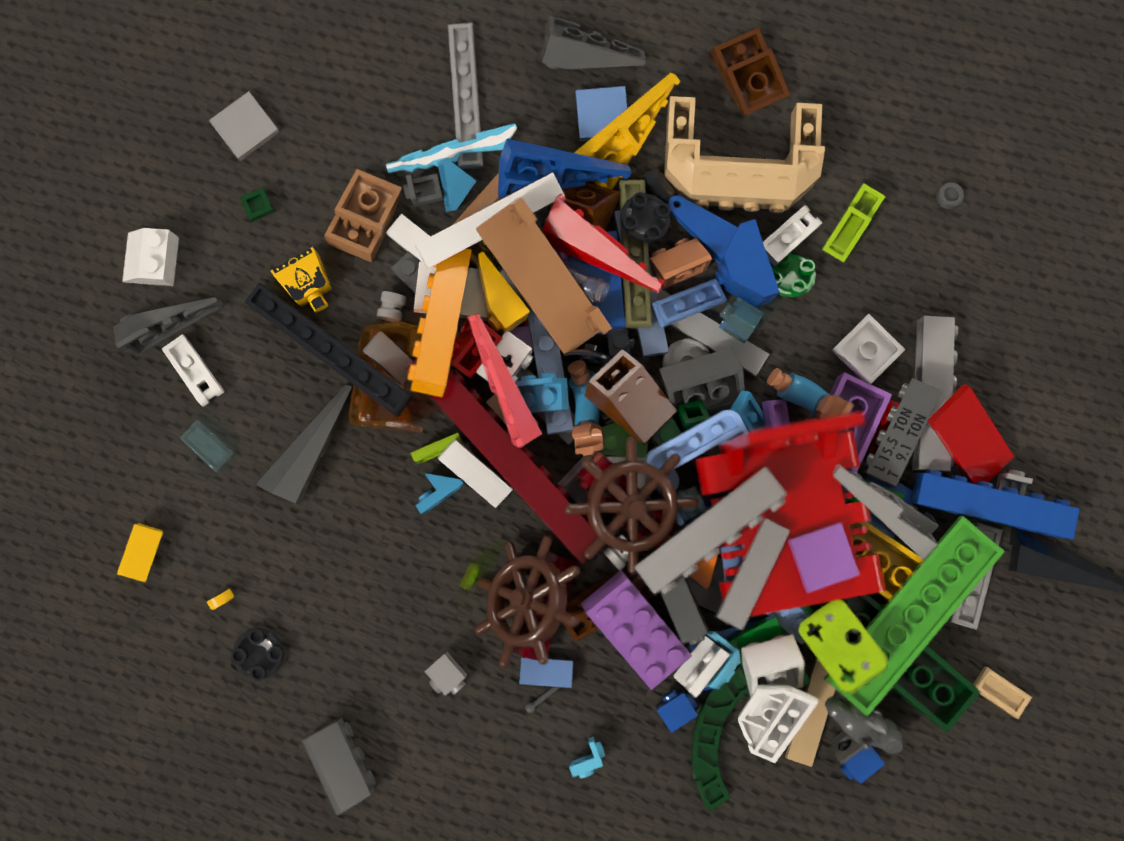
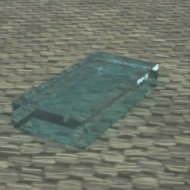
(207, 446)

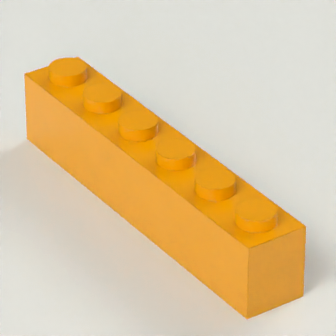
(439, 325)

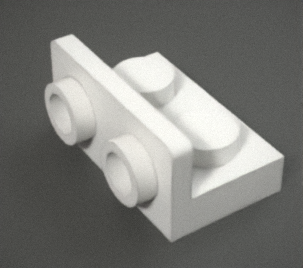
(701, 667)

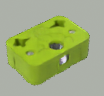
(836, 653)

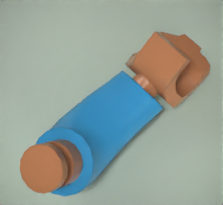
(808, 395)
(586, 432)

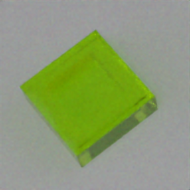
(470, 576)

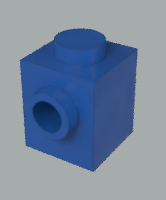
(677, 709)
(862, 764)

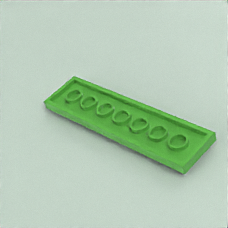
(924, 606)

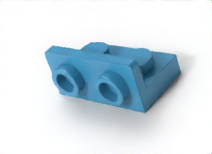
(545, 393)

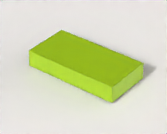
(434, 449)

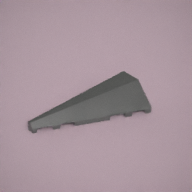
(295, 467)

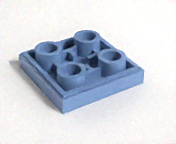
(598, 108)

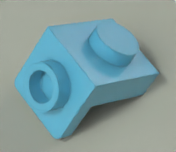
(585, 766)

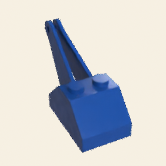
(738, 251)

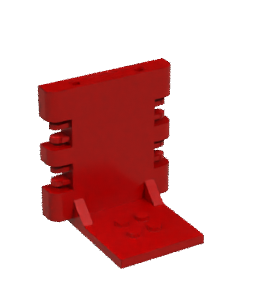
(803, 463)

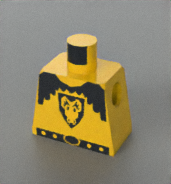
(304, 279)

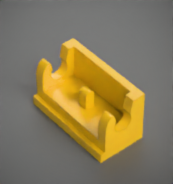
(140, 552)

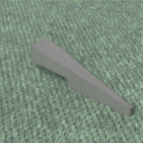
(899, 516)

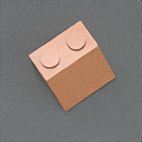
(680, 262)

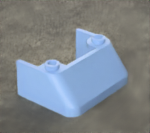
(695, 441)

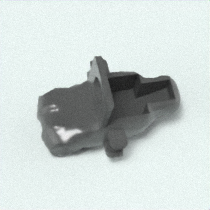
(862, 729)

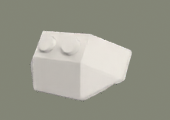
(774, 718)

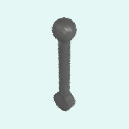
(530, 707)

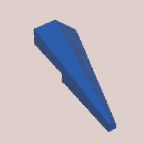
(527, 163)

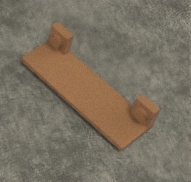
(541, 276)

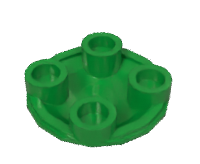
(794, 275)

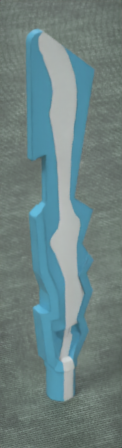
(486, 141)

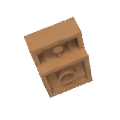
(363, 215)

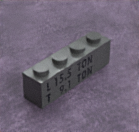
(903, 432)

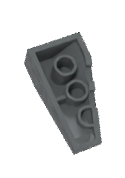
(574, 49)
(147, 329)

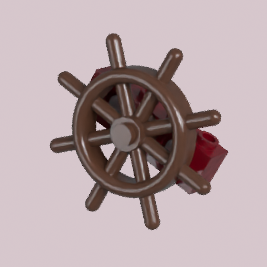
(629, 503)
(537, 605)

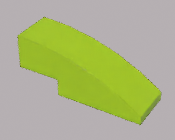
(853, 222)

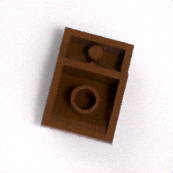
(750, 72)

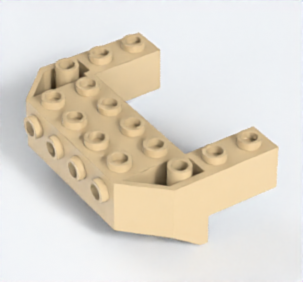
(742, 181)

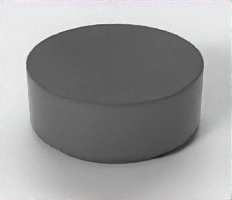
(950, 195)

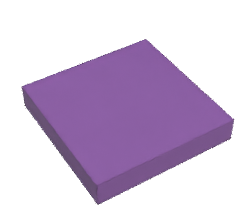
(823, 557)

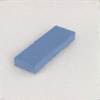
(688, 302)

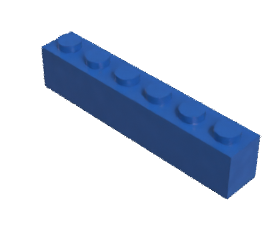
(995, 506)

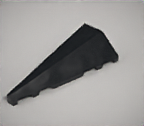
(1045, 558)

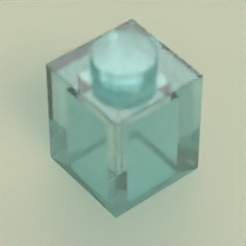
(740, 319)

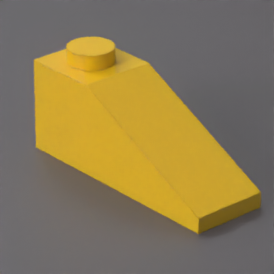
(501, 302)

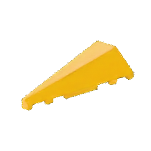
(630, 129)

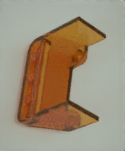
(363, 409)

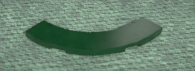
(707, 738)

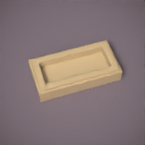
(1002, 692)

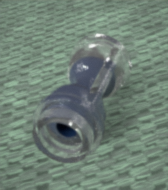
(594, 288)

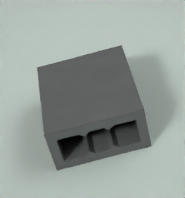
(686, 612)

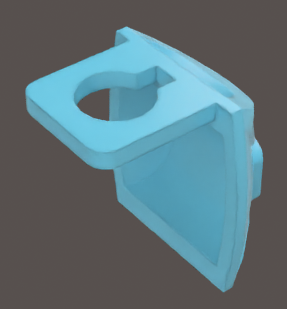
(727, 669)

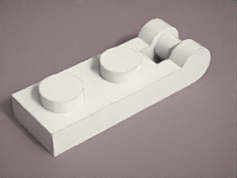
(790, 235)
(192, 369)

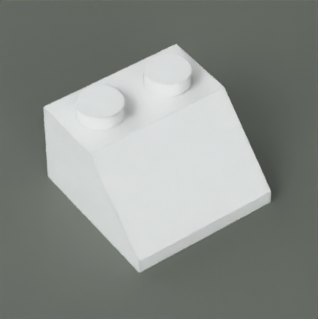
(151, 257)
(773, 663)

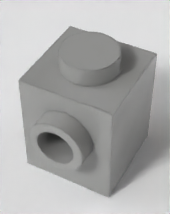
(446, 675)

